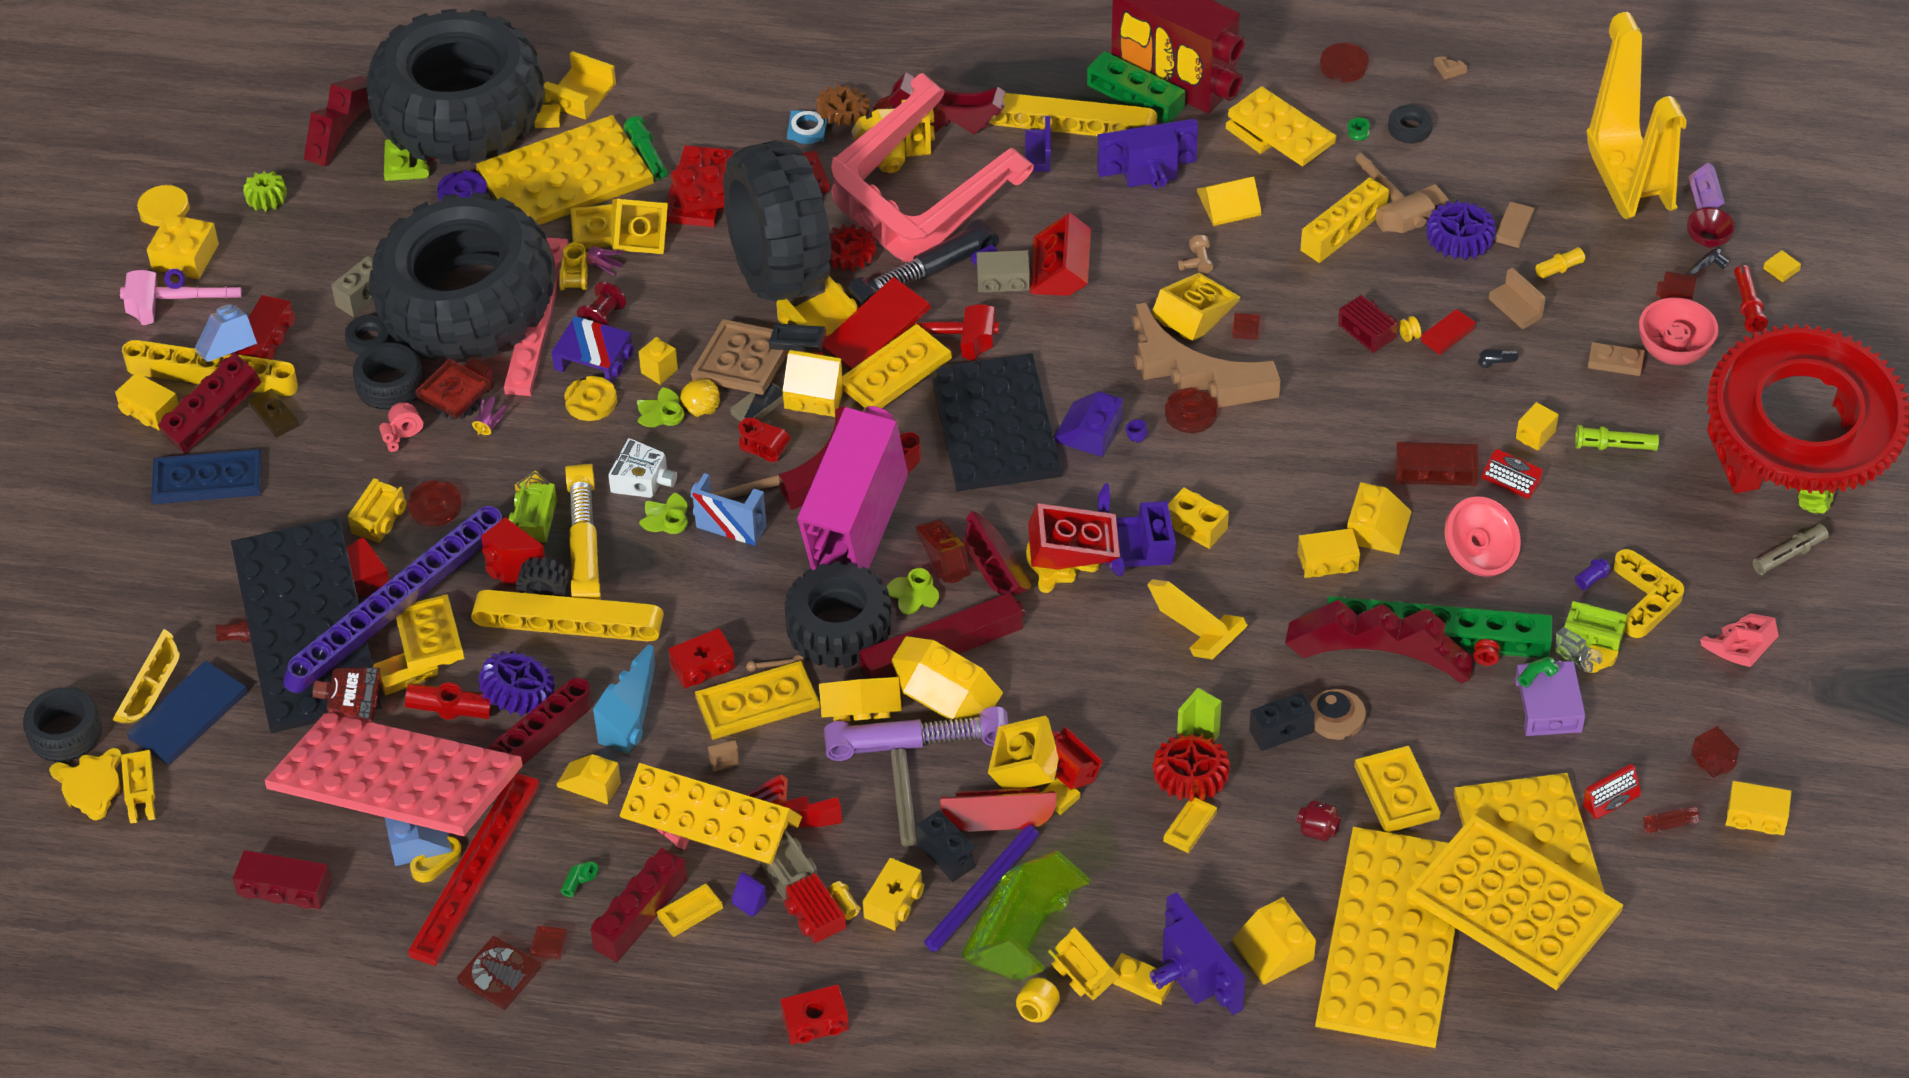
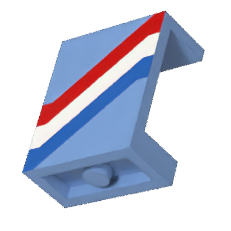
(728, 517)

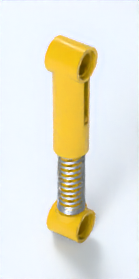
(582, 533)

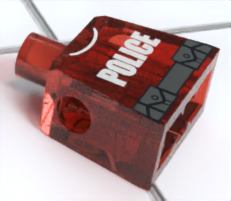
(351, 692)

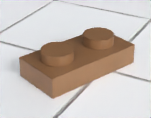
(1616, 359)

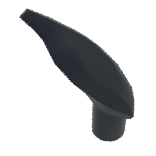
(1712, 256)

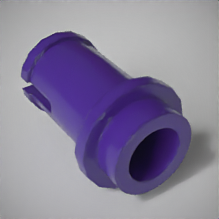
(179, 274)
(1598, 569)

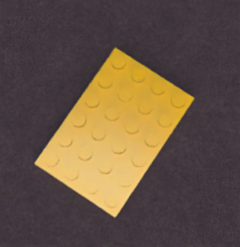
(567, 171)
(1537, 814)
(1515, 901)

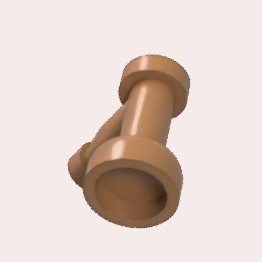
(1199, 245)

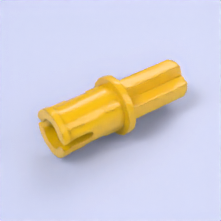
(1560, 263)

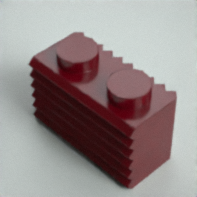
(1367, 323)

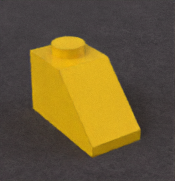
(592, 778)

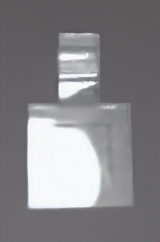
(1574, 648)

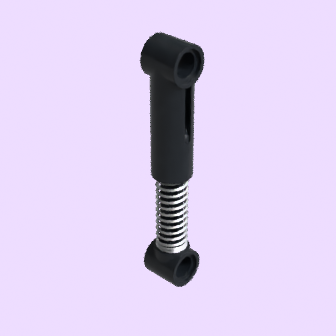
(929, 262)

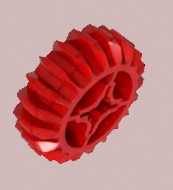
(1208, 763)

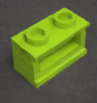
(535, 509)
(1596, 625)

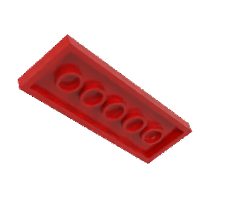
(703, 186)

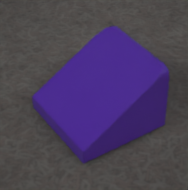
(749, 895)

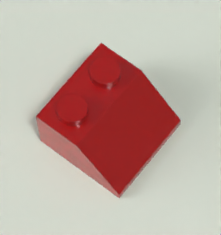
(506, 549)

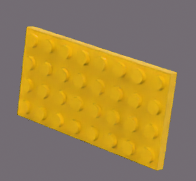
(1385, 950)

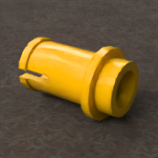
(844, 899)

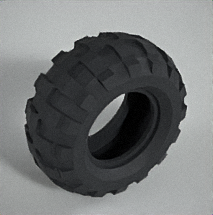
(459, 122)
(454, 236)

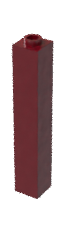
(956, 632)

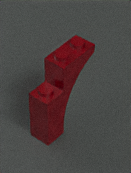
(967, 110)
(327, 126)
(797, 482)

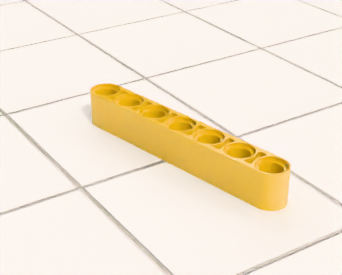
(1071, 115)
(188, 366)
(567, 615)

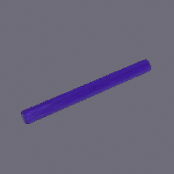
(981, 888)

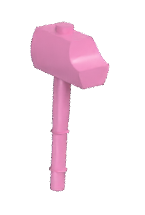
(143, 290)

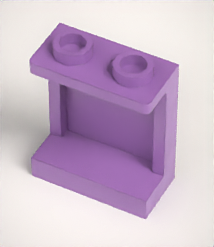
(1552, 702)

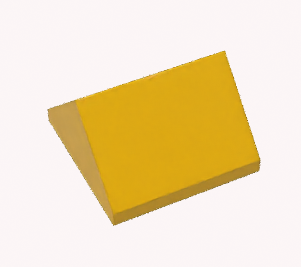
(1231, 200)

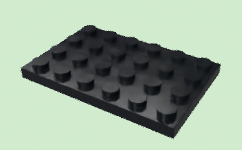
(995, 422)

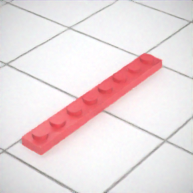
(529, 350)

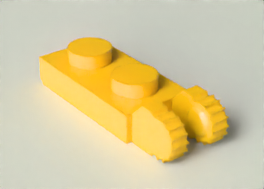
(138, 783)

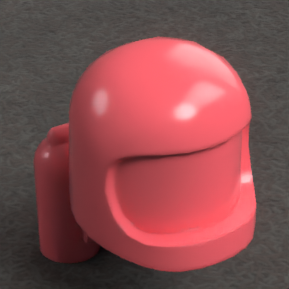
(403, 423)

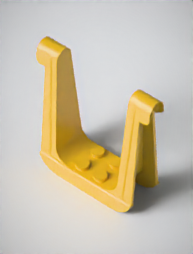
(1625, 161)

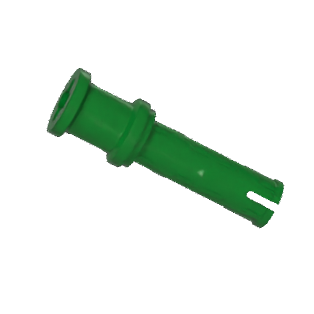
(642, 140)

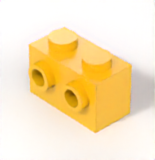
(919, 139)

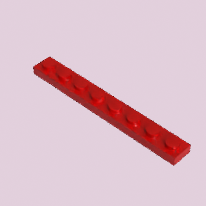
(473, 870)

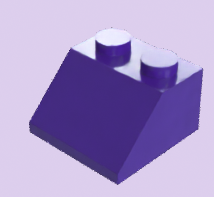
(1091, 423)

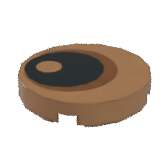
(1338, 714)

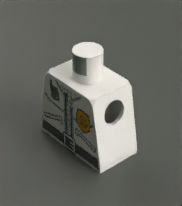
(640, 471)

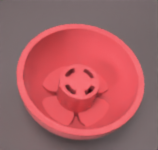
(1677, 330)

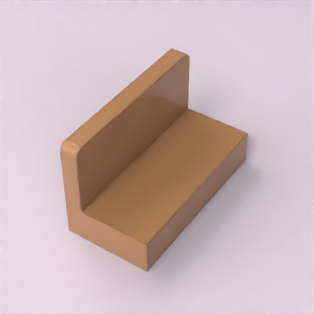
(1519, 300)

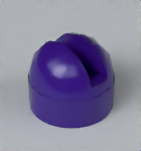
(1137, 430)

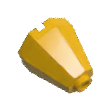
(896, 157)

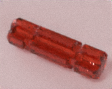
(1671, 819)

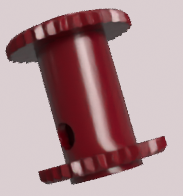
(603, 304)

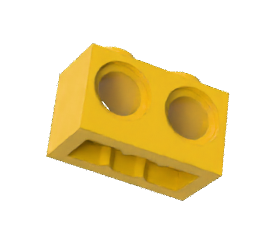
(1198, 517)

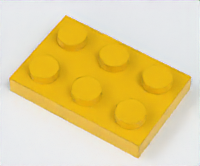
(1397, 789)

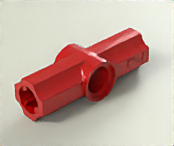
(447, 701)

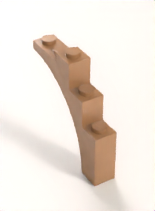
(1226, 380)

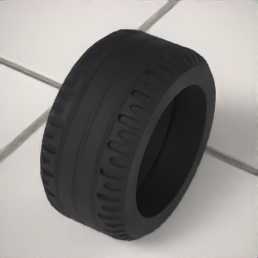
(387, 357)
(69, 744)

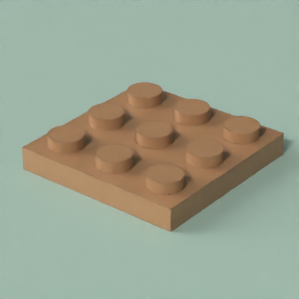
(739, 358)

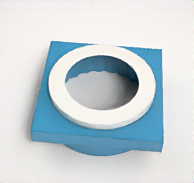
(806, 136)

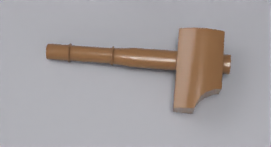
(1403, 212)

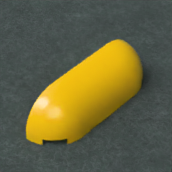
(149, 680)

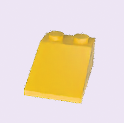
(1193, 305)

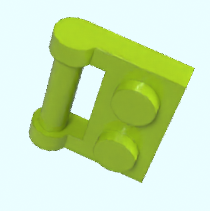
(398, 164)

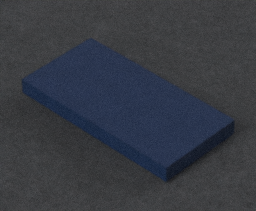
(206, 476)
(187, 712)

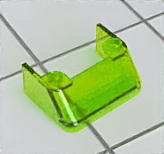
(1017, 913)

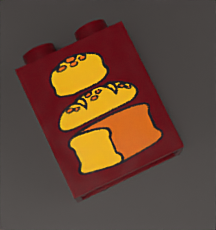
(1182, 43)

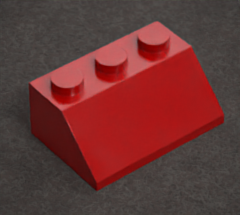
(1061, 257)

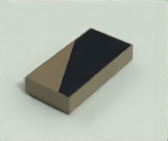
(758, 405)

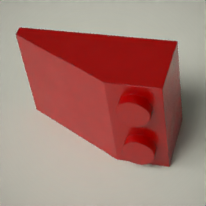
(1071, 537)

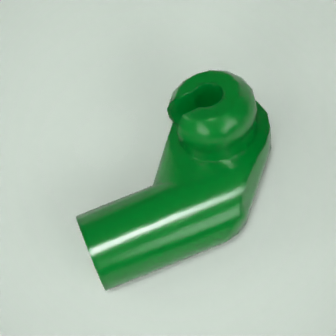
(1536, 667)

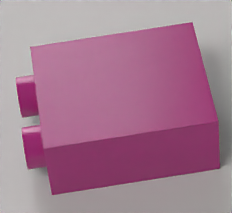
(854, 489)

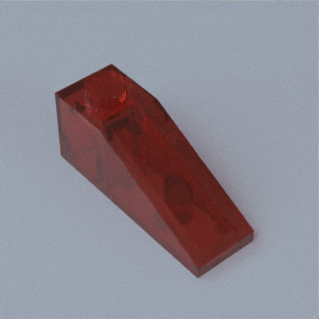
(944, 550)

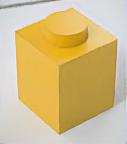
(658, 360)
(1537, 426)

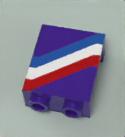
(593, 346)

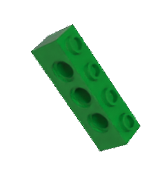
(1135, 86)

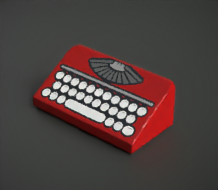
(1512, 474)
(1612, 792)

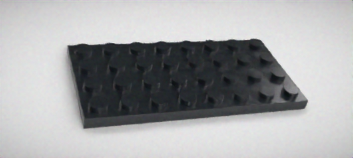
(292, 592)

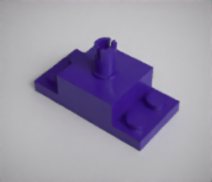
(1147, 152)
(1197, 960)

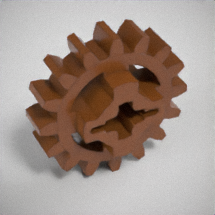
(842, 105)

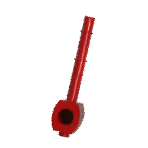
(976, 330)

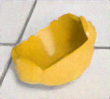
(700, 397)

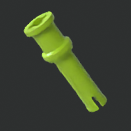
(1603, 438)

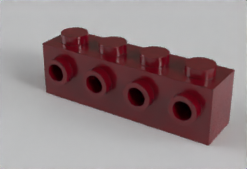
(209, 403)
(638, 904)

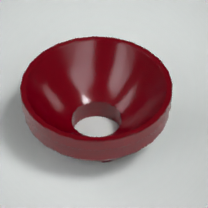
(1713, 222)

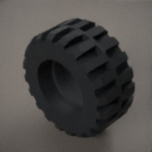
(837, 587)

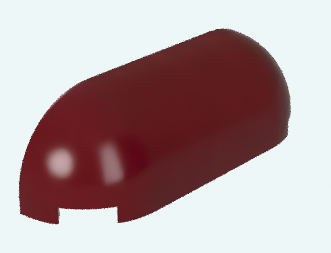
(994, 557)

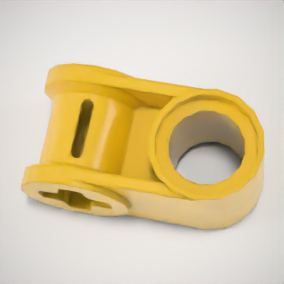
(573, 267)

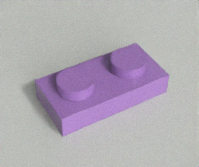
(1706, 187)

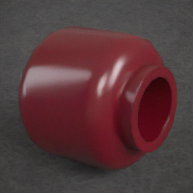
(1319, 820)

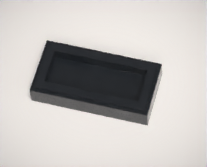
(797, 337)

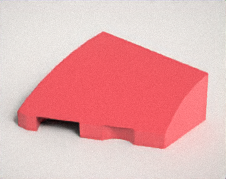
(1743, 640)

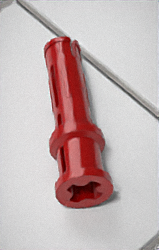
(1751, 306)

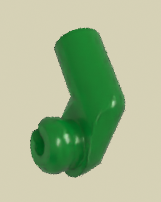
(578, 875)

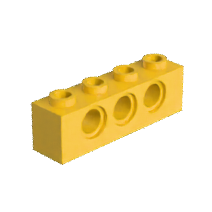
(1343, 220)

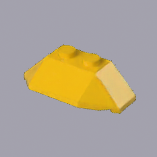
(943, 679)

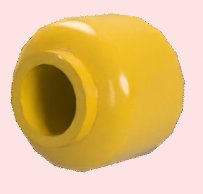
(1037, 1000)

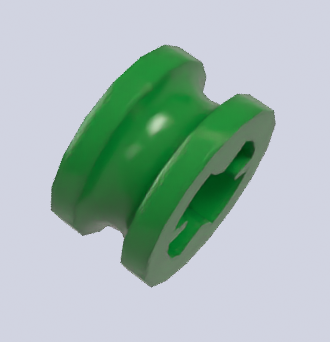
(1358, 135)

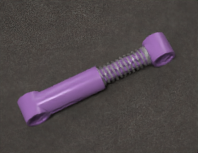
(846, 740)

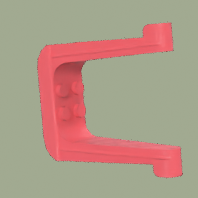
(904, 234)

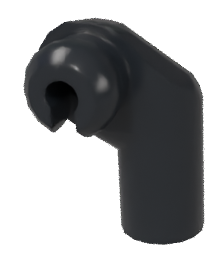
(1493, 356)

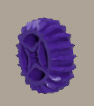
(1461, 229)
(515, 682)

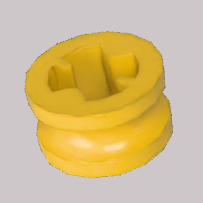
(1409, 328)

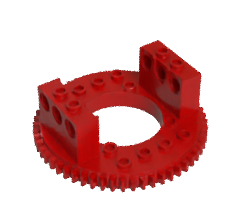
(1866, 399)

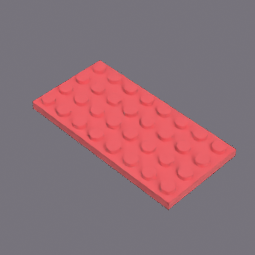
(394, 773)

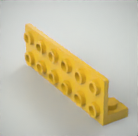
(707, 813)

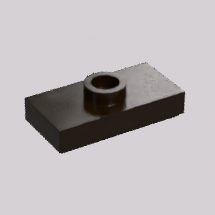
(273, 413)

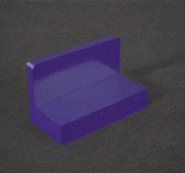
(1039, 148)

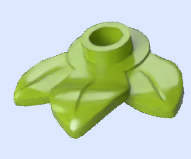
(661, 411)
(666, 517)
(914, 591)

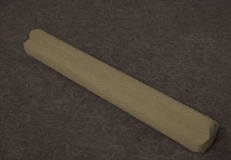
(903, 797)

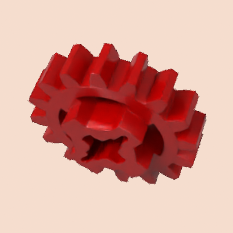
(851, 247)

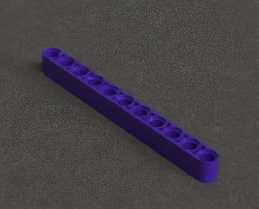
(461, 543)

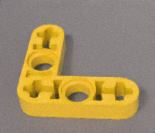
(1655, 589)

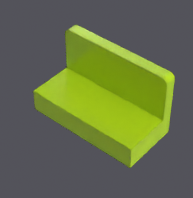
(1200, 715)

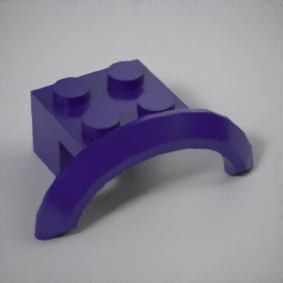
(1141, 539)

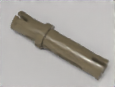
(1814, 536)

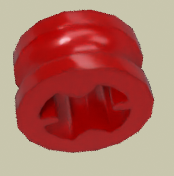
(1486, 652)

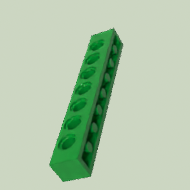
(1514, 631)

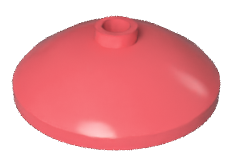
(1491, 529)

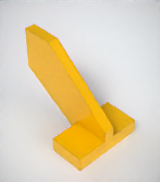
(1213, 632)

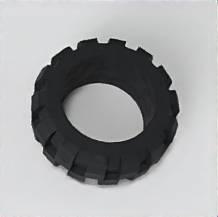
(776, 220)

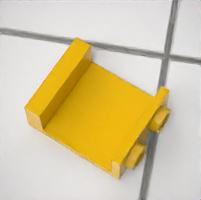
(582, 86)
(824, 310)

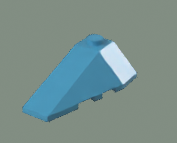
(623, 706)

